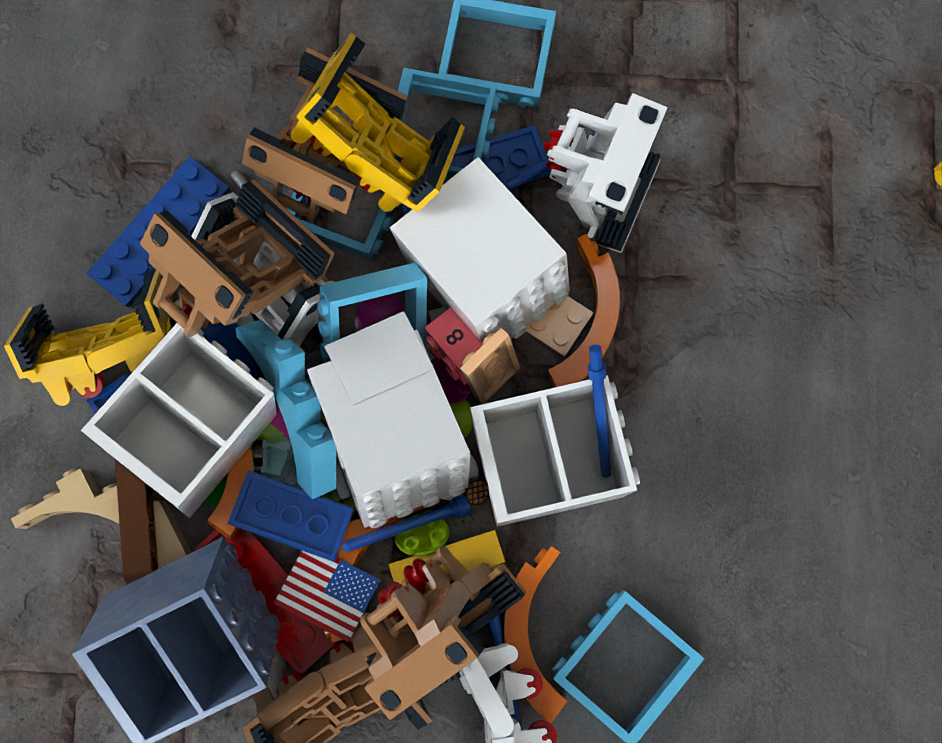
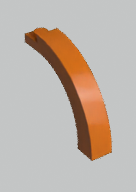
(605, 319)
(235, 480)
(549, 700)

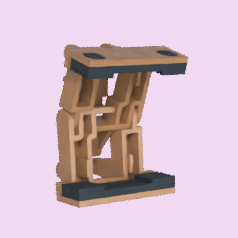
(319, 178)
(212, 281)

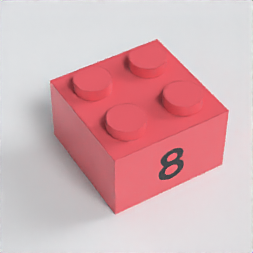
(451, 342)

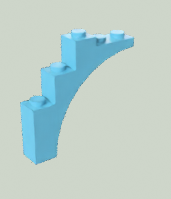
(284, 370)

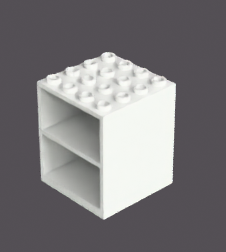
(484, 254)
(184, 418)
(395, 446)
(545, 454)

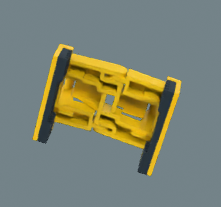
(378, 137)
(80, 355)

